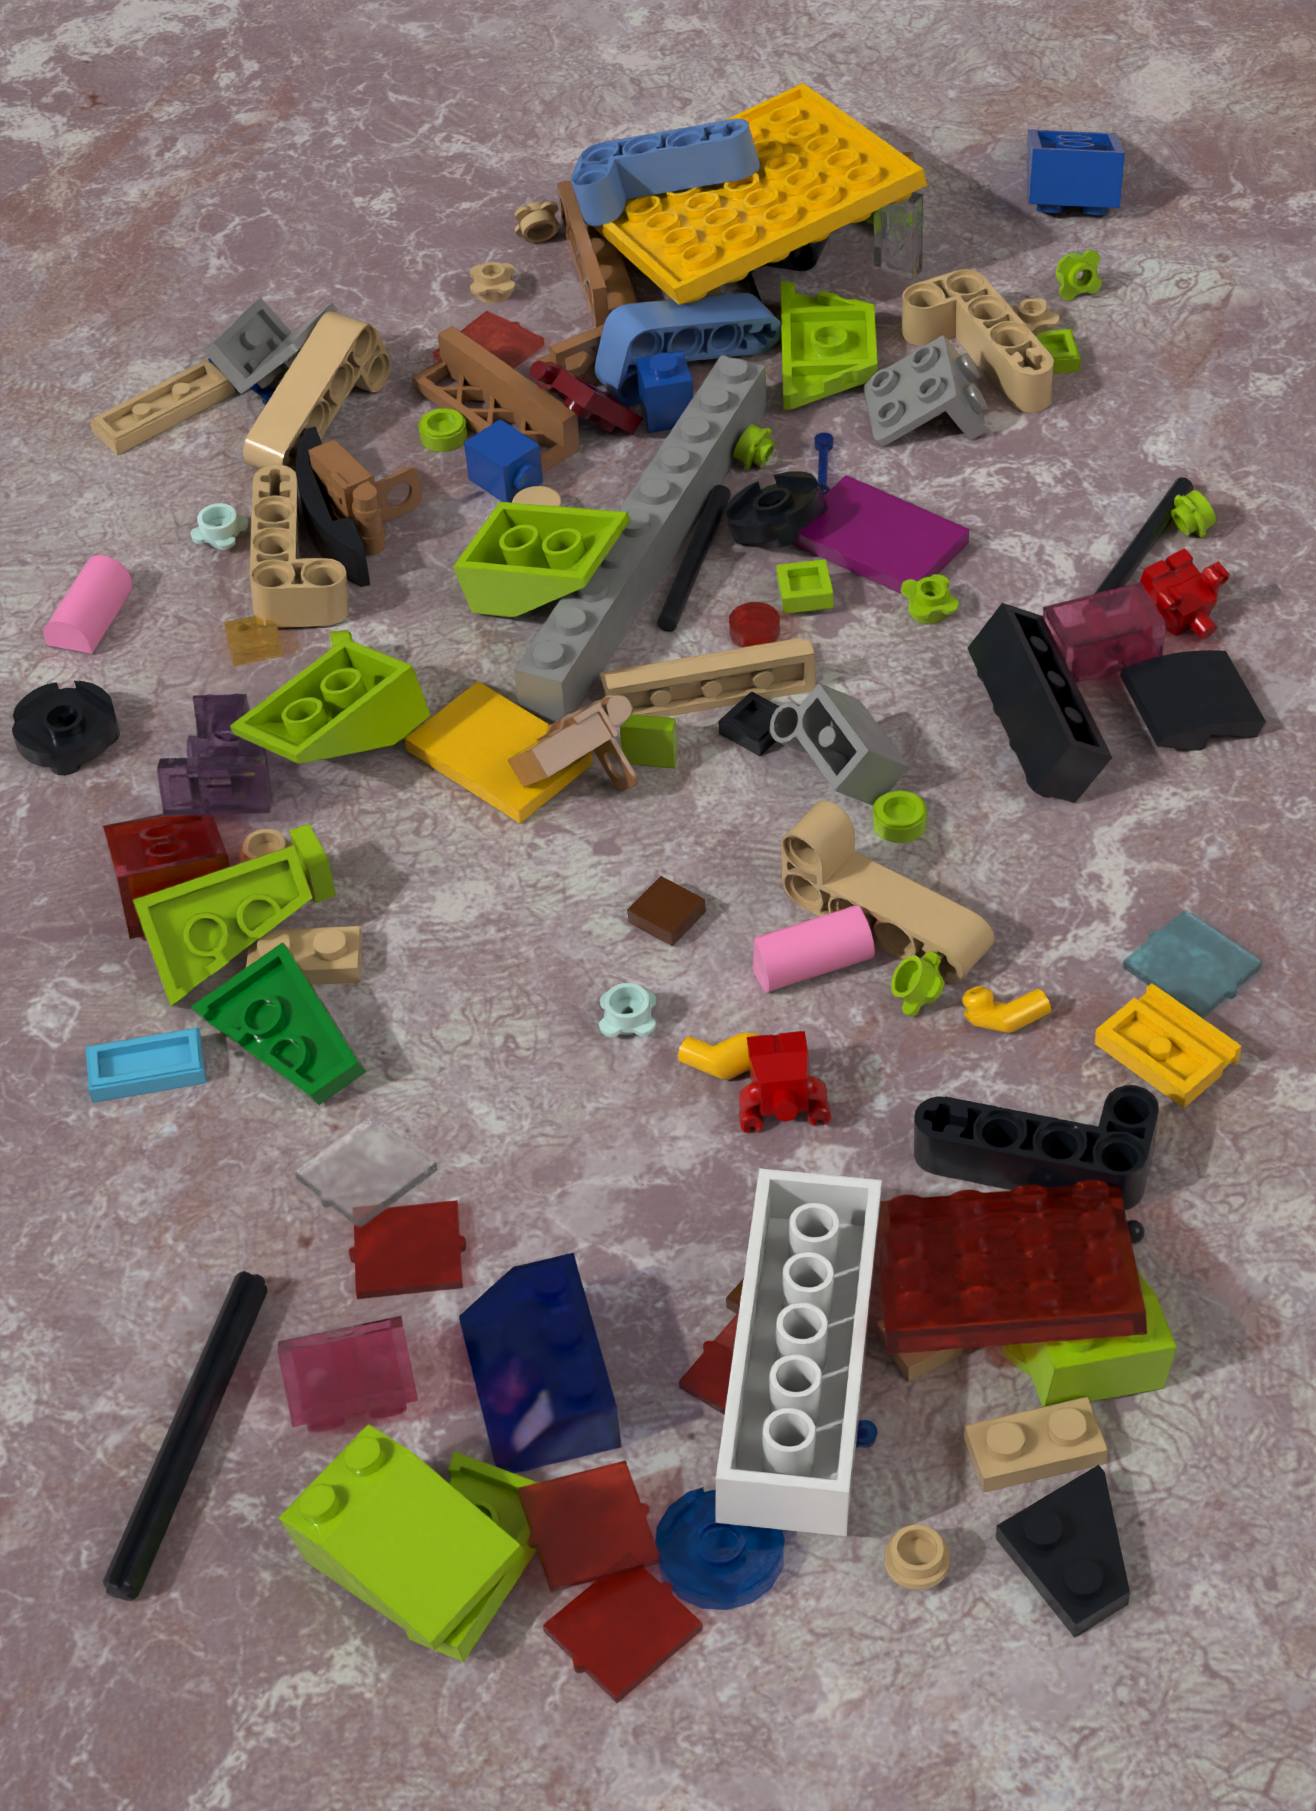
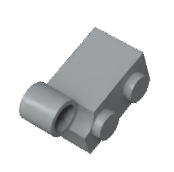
(841, 742)

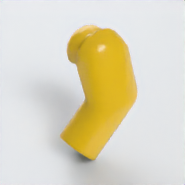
(1001, 1016)
(719, 1060)

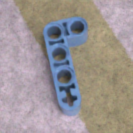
(660, 164)
(701, 329)

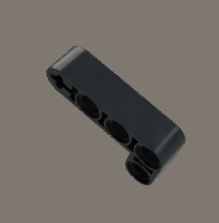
(1025, 1148)

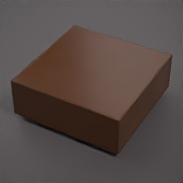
(666, 910)

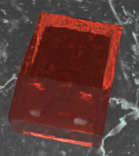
(159, 854)

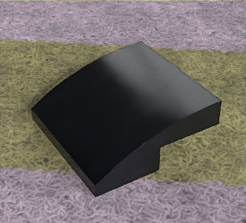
(1192, 697)

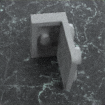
(257, 345)
(923, 387)

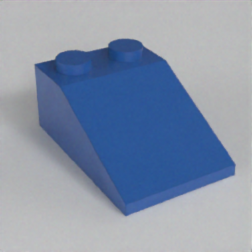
(1074, 170)

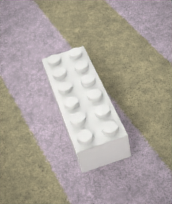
(799, 1354)

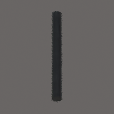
(1145, 538)
(693, 558)

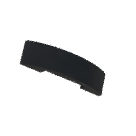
(331, 538)

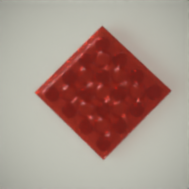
(1007, 1268)

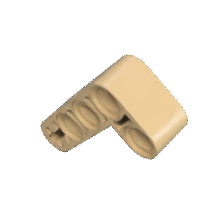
(991, 332)
(330, 363)
(281, 584)
(904, 917)

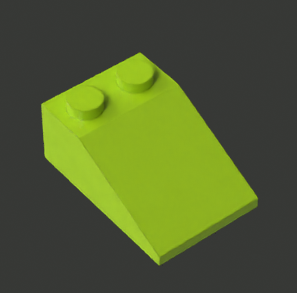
(534, 555)
(338, 707)
(1104, 1365)
(399, 1537)

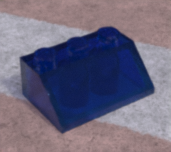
(540, 1368)

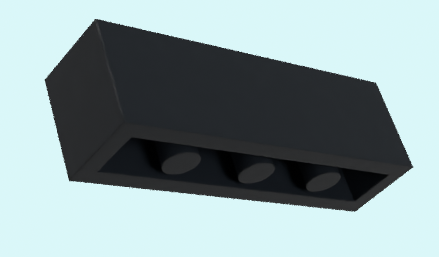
(1039, 704)

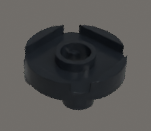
(777, 510)
(64, 748)

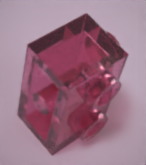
(1106, 631)
(347, 1374)

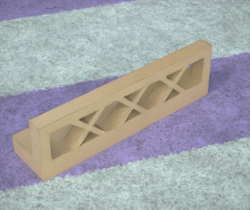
(715, 678)

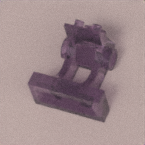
(216, 755)

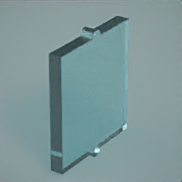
(1192, 963)

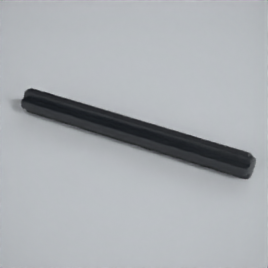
(185, 1438)

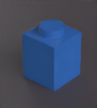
(663, 389)
(503, 461)

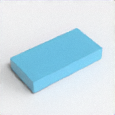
(145, 1065)

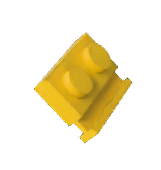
(1167, 1045)

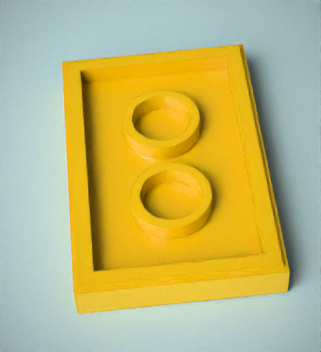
(473, 745)

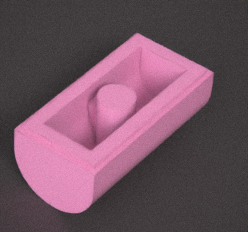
(89, 605)
(812, 948)

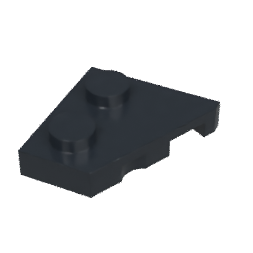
(1071, 1551)

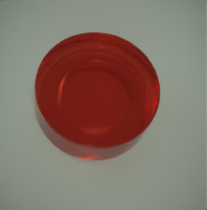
(754, 624)

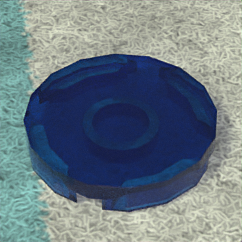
(721, 1569)

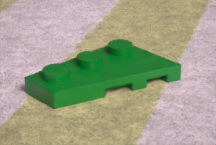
(283, 1024)

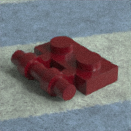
(584, 397)

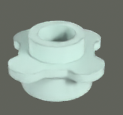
(218, 526)
(627, 999)

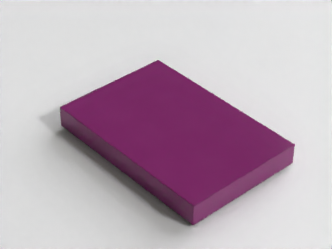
(881, 535)

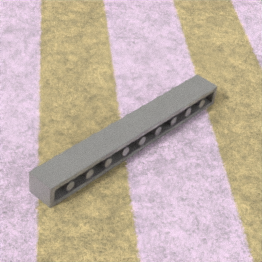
(662, 510)

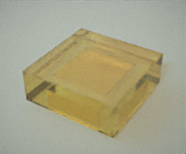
(252, 641)

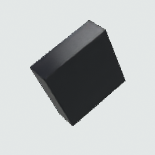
(749, 723)

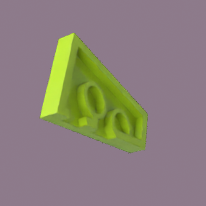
(215, 917)
(496, 1495)

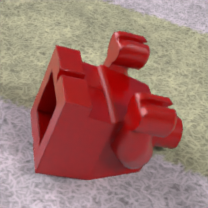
(1184, 593)
(781, 1082)

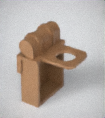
(353, 492)
(576, 736)

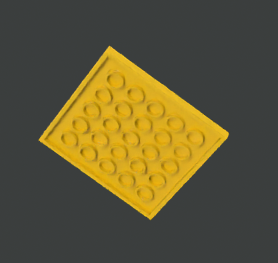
(811, 180)

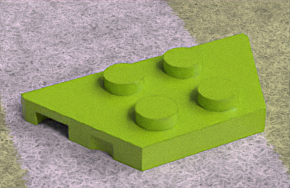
(824, 345)

